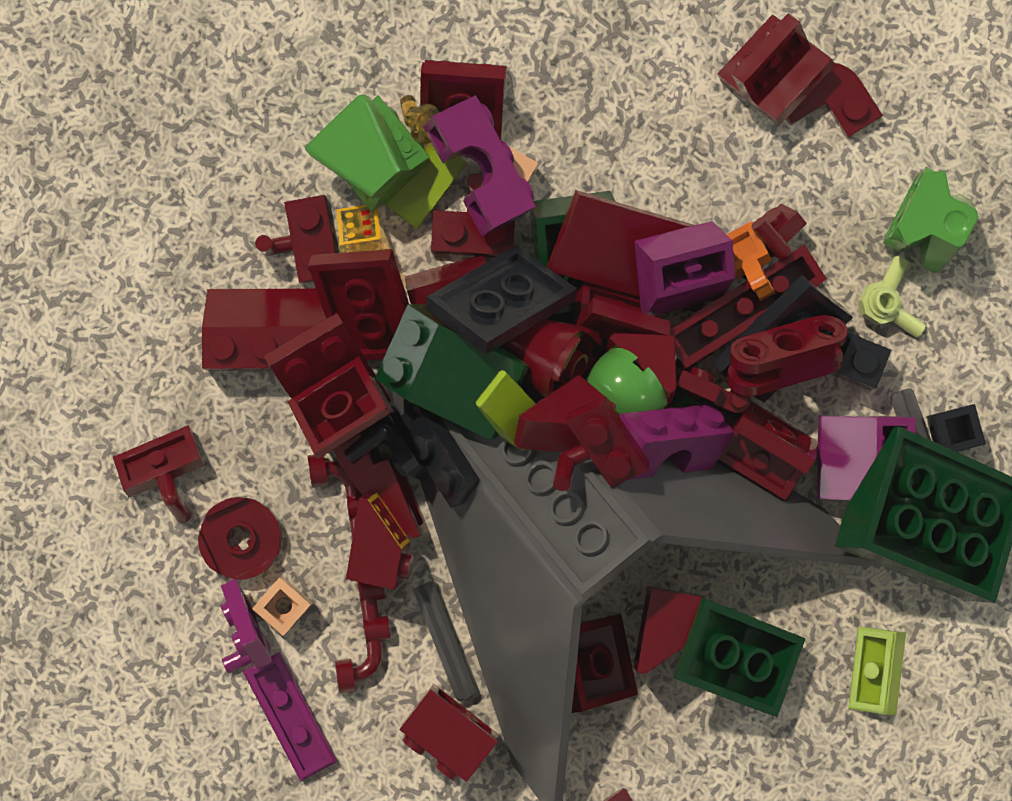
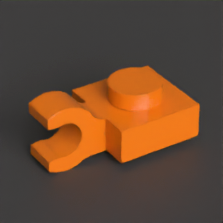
(749, 258)

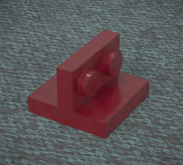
(776, 68)
(450, 83)
(613, 312)
(769, 450)

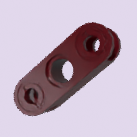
(786, 355)

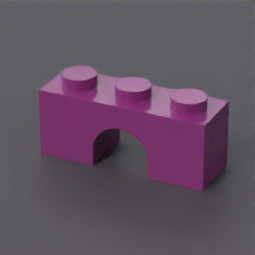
(469, 132)
(689, 435)

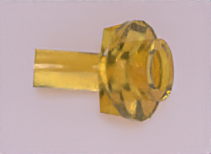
(417, 117)

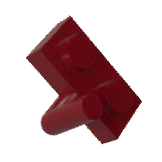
(777, 229)
(458, 235)
(308, 236)
(603, 441)
(158, 465)

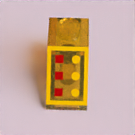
(359, 229)

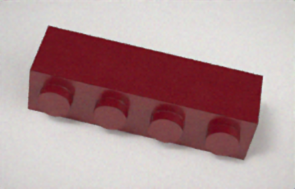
(736, 310)

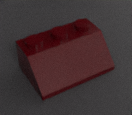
(250, 323)

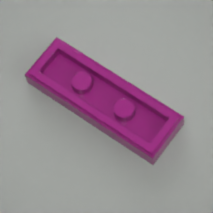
(290, 717)

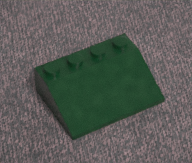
(932, 517)

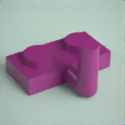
(248, 639)

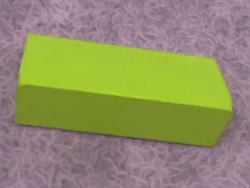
(877, 670)

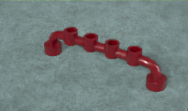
(375, 627)

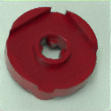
(218, 529)

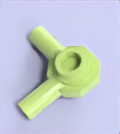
(882, 303)

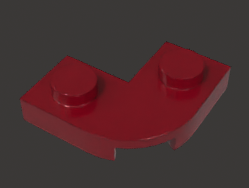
(845, 99)

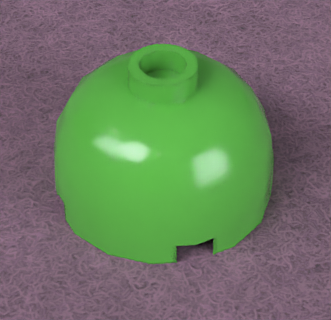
(625, 383)

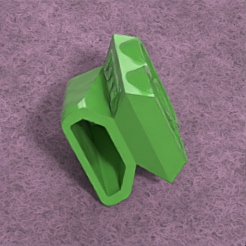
(369, 150)
(933, 220)

